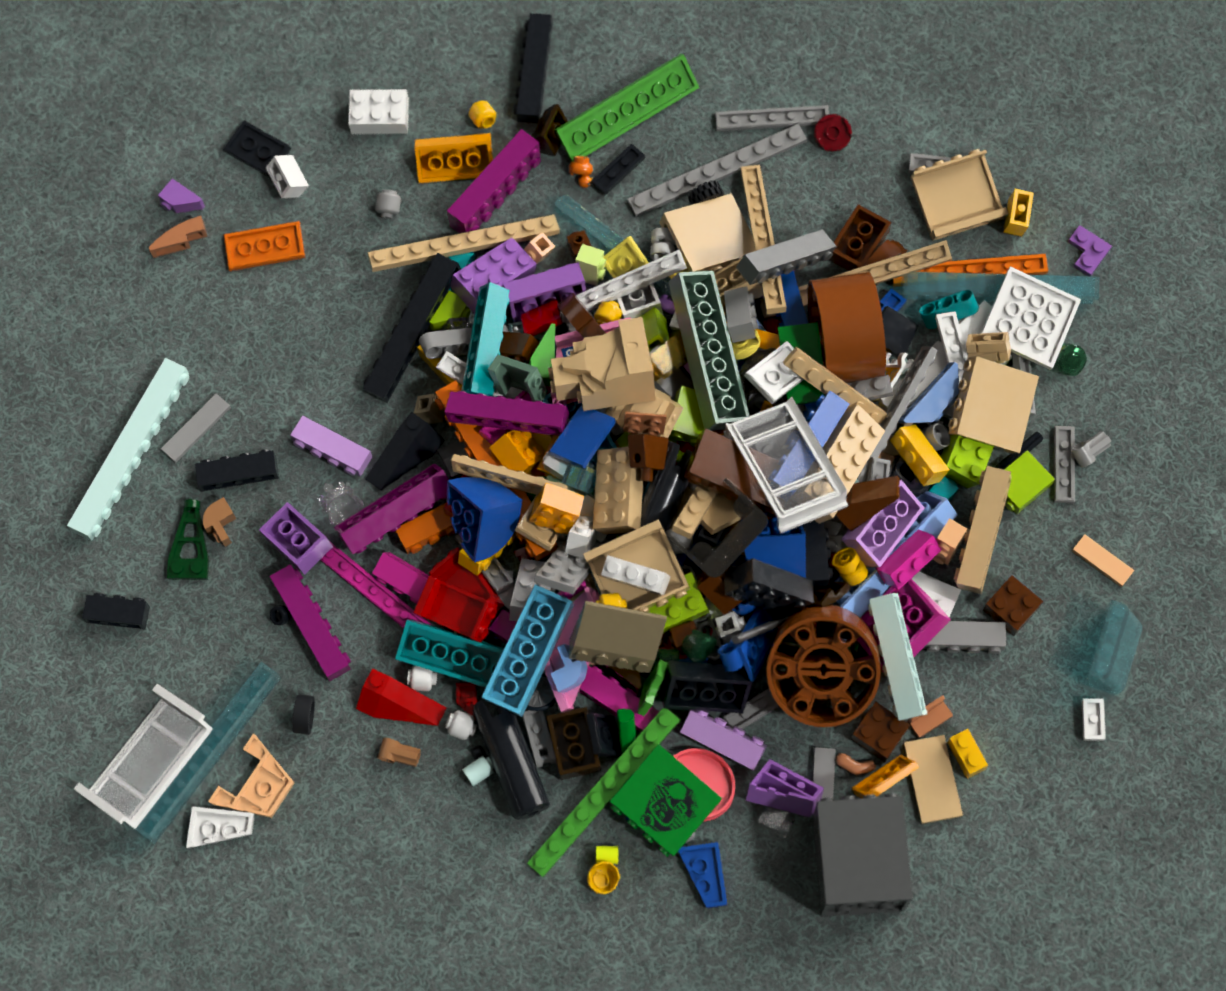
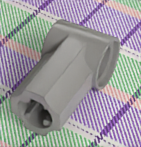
(1087, 451)

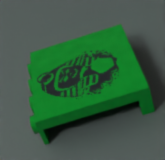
(665, 801)

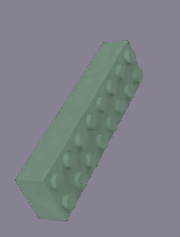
(708, 349)

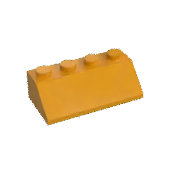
(452, 157)

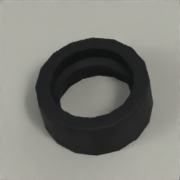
(303, 714)

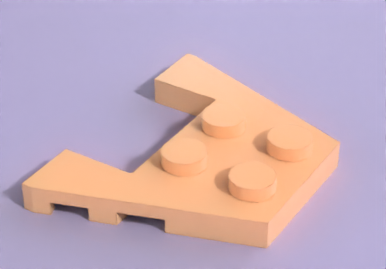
(263, 789)

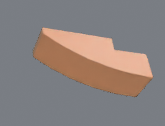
(178, 237)

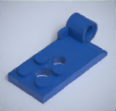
(750, 652)

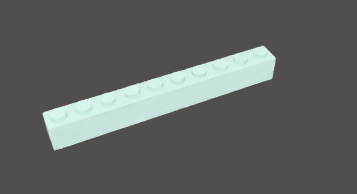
(128, 450)

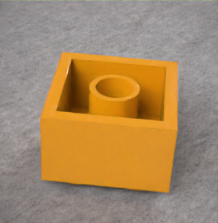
(518, 451)
(556, 508)

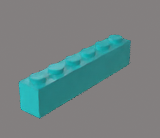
(485, 338)

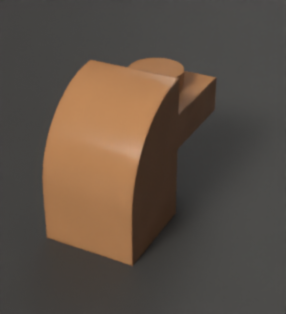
(216, 517)

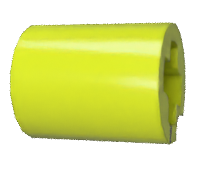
(607, 854)

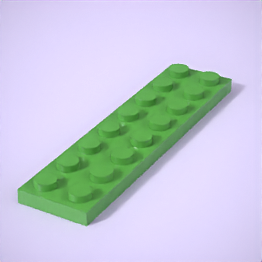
(627, 108)

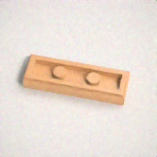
(1103, 560)

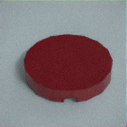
(832, 133)

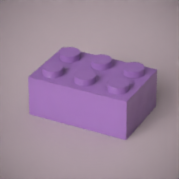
(296, 538)

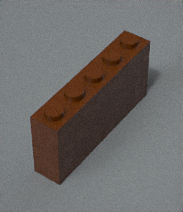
(718, 459)

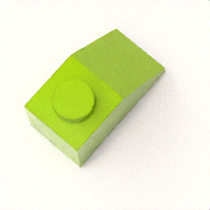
(451, 307)

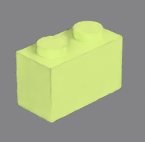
(591, 263)

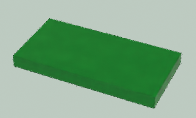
(807, 339)

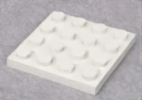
(1033, 316)

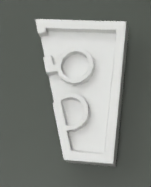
(217, 825)

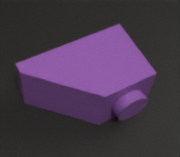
(179, 198)

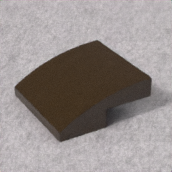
(829, 594)

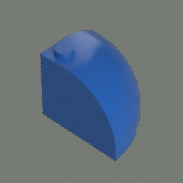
(482, 515)
(779, 549)

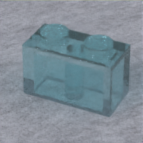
(580, 478)

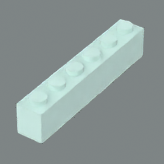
(898, 656)

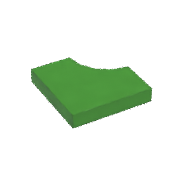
(650, 687)

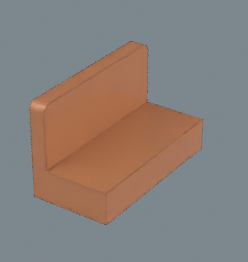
(936, 715)

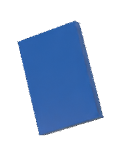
(582, 437)

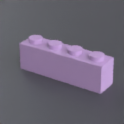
(331, 446)
(723, 738)

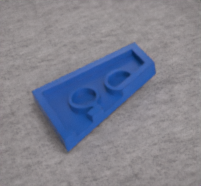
(706, 872)

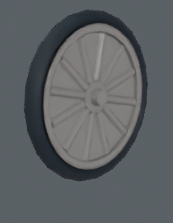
(542, 697)

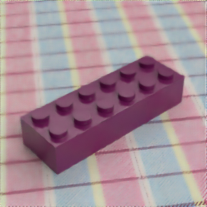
(495, 183)
(393, 509)

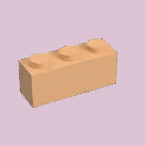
(949, 541)

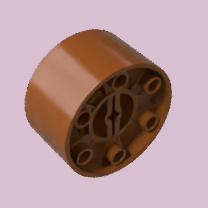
(849, 324)
(840, 666)

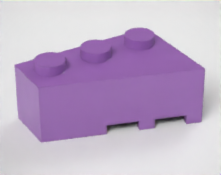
(784, 790)

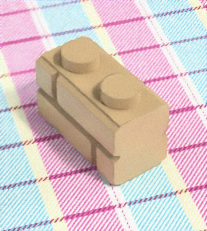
(989, 346)

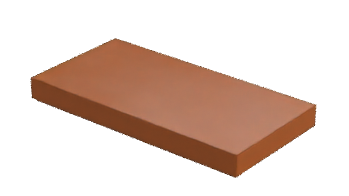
(264, 246)

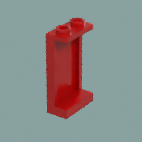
(455, 574)
(456, 609)

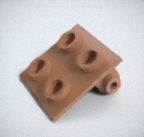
(644, 423)

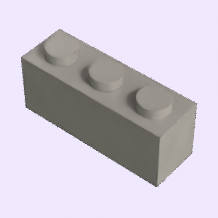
(740, 314)

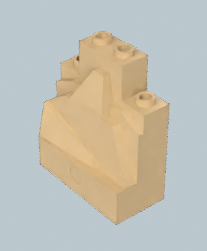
(606, 369)

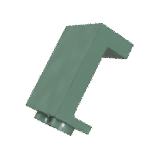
(513, 373)

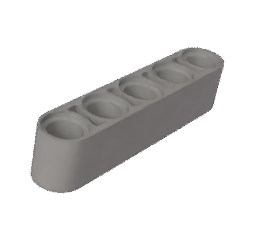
(454, 341)

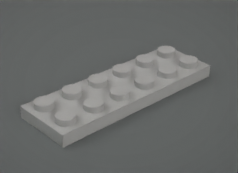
(565, 570)

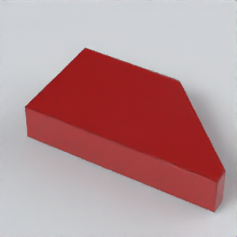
(466, 696)

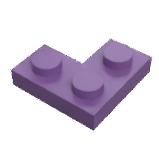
(1093, 250)

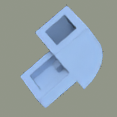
(572, 674)

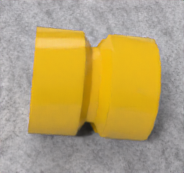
(850, 566)

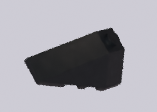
(408, 448)

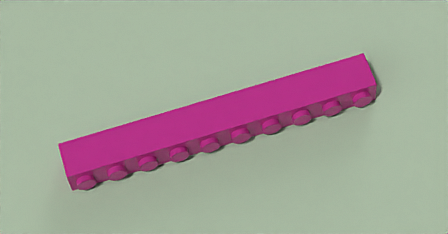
(595, 686)

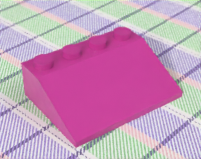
(921, 616)

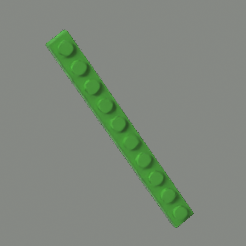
(603, 792)

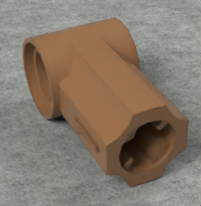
(397, 752)

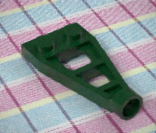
(189, 568)

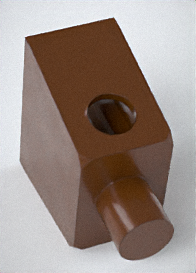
(647, 454)

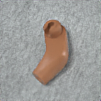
(853, 766)

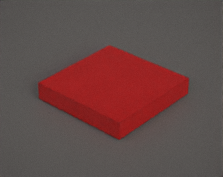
(540, 318)

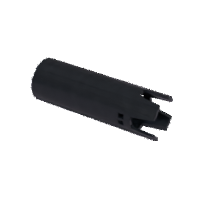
(666, 490)
(512, 761)

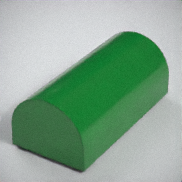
(626, 728)

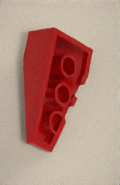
(393, 700)

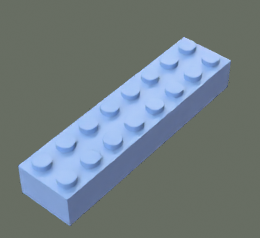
(931, 520)

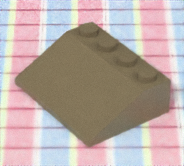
(616, 637)

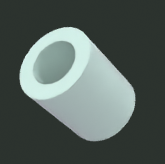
(478, 770)

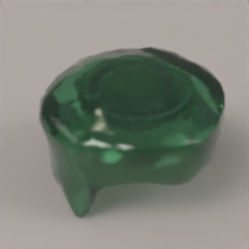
(1071, 359)
(698, 646)

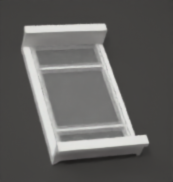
(788, 465)
(149, 760)

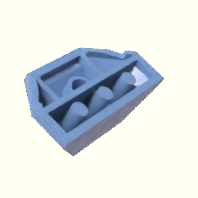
(934, 398)

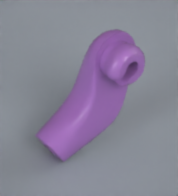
(666, 304)

